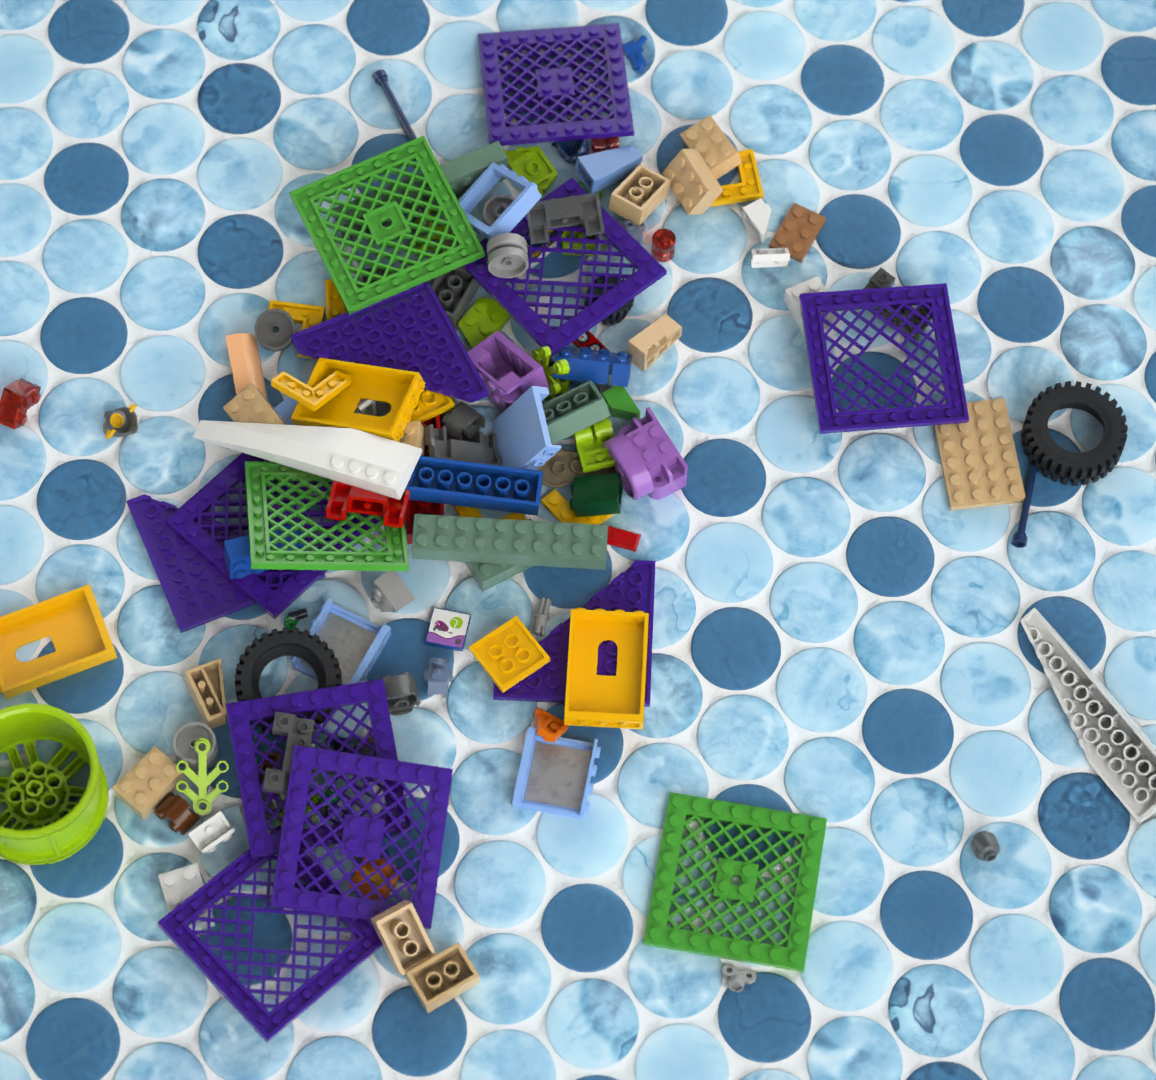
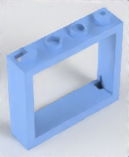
(512, 214)

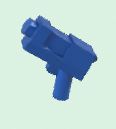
(633, 52)

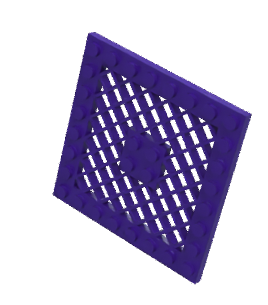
(555, 84)
(209, 496)
(360, 835)

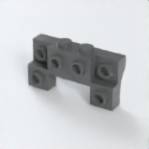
(564, 213)
(883, 279)
(481, 451)
(299, 733)

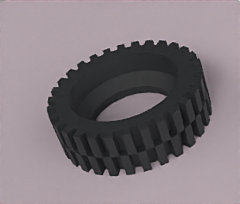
(1068, 464)
(286, 644)

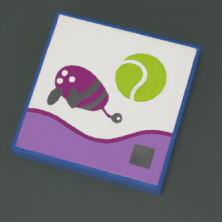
(448, 629)

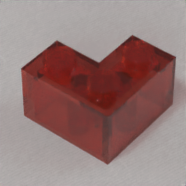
(16, 401)

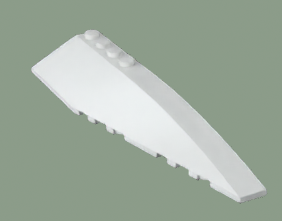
(325, 451)
(1103, 728)

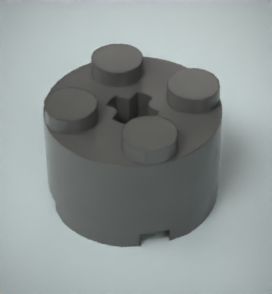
(463, 423)
(401, 693)

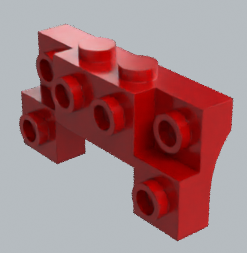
(349, 498)

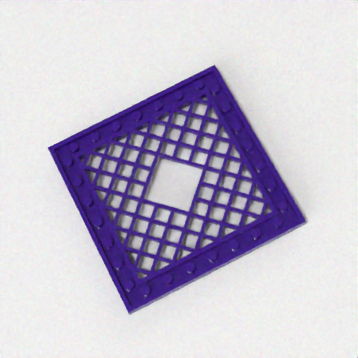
(648, 273)
(937, 297)
(243, 712)
(265, 1023)

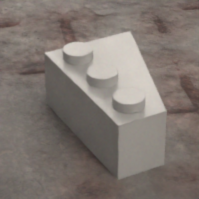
(390, 593)

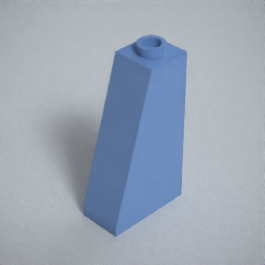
(607, 167)

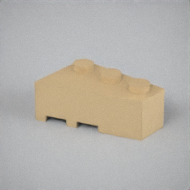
(653, 341)
(207, 692)

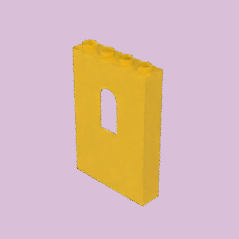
(368, 382)
(76, 633)
(605, 699)

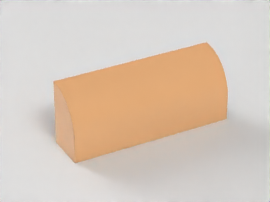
(245, 362)

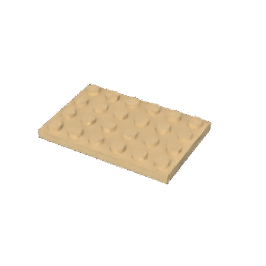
(980, 458)

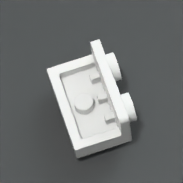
(211, 832)

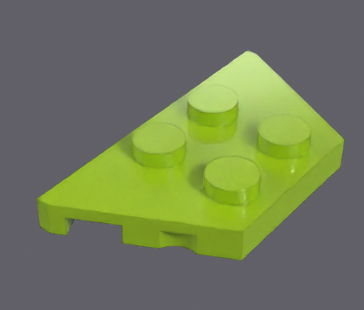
(533, 166)
(482, 321)

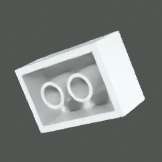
(792, 301)
(180, 885)

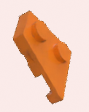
(548, 725)

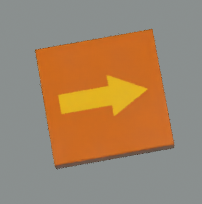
(375, 879)

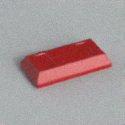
(623, 538)

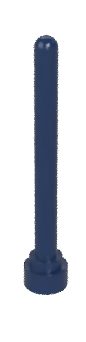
(381, 78)
(1020, 539)

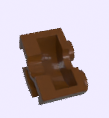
(177, 812)

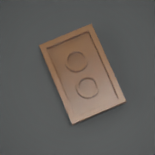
(798, 231)

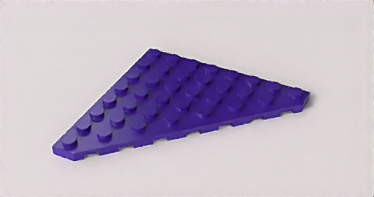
(401, 334)
(189, 581)
(627, 592)

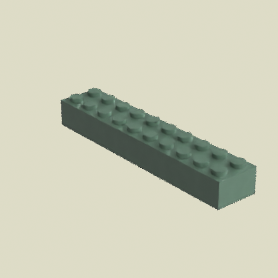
(459, 173)
(509, 541)

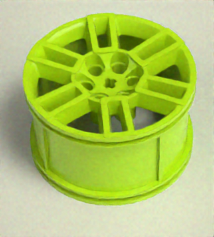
(62, 836)

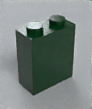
(596, 495)

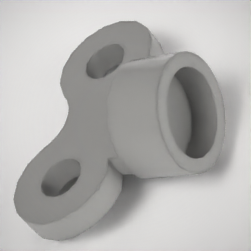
(738, 978)

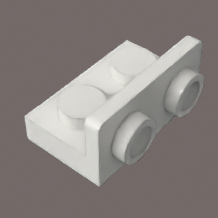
(770, 257)

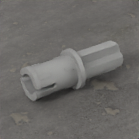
(541, 617)

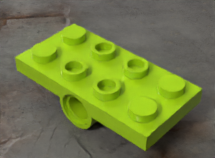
(590, 446)

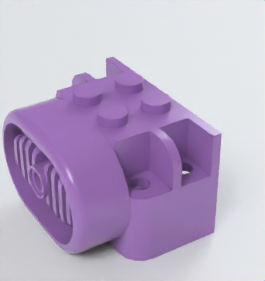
(505, 370)
(647, 459)

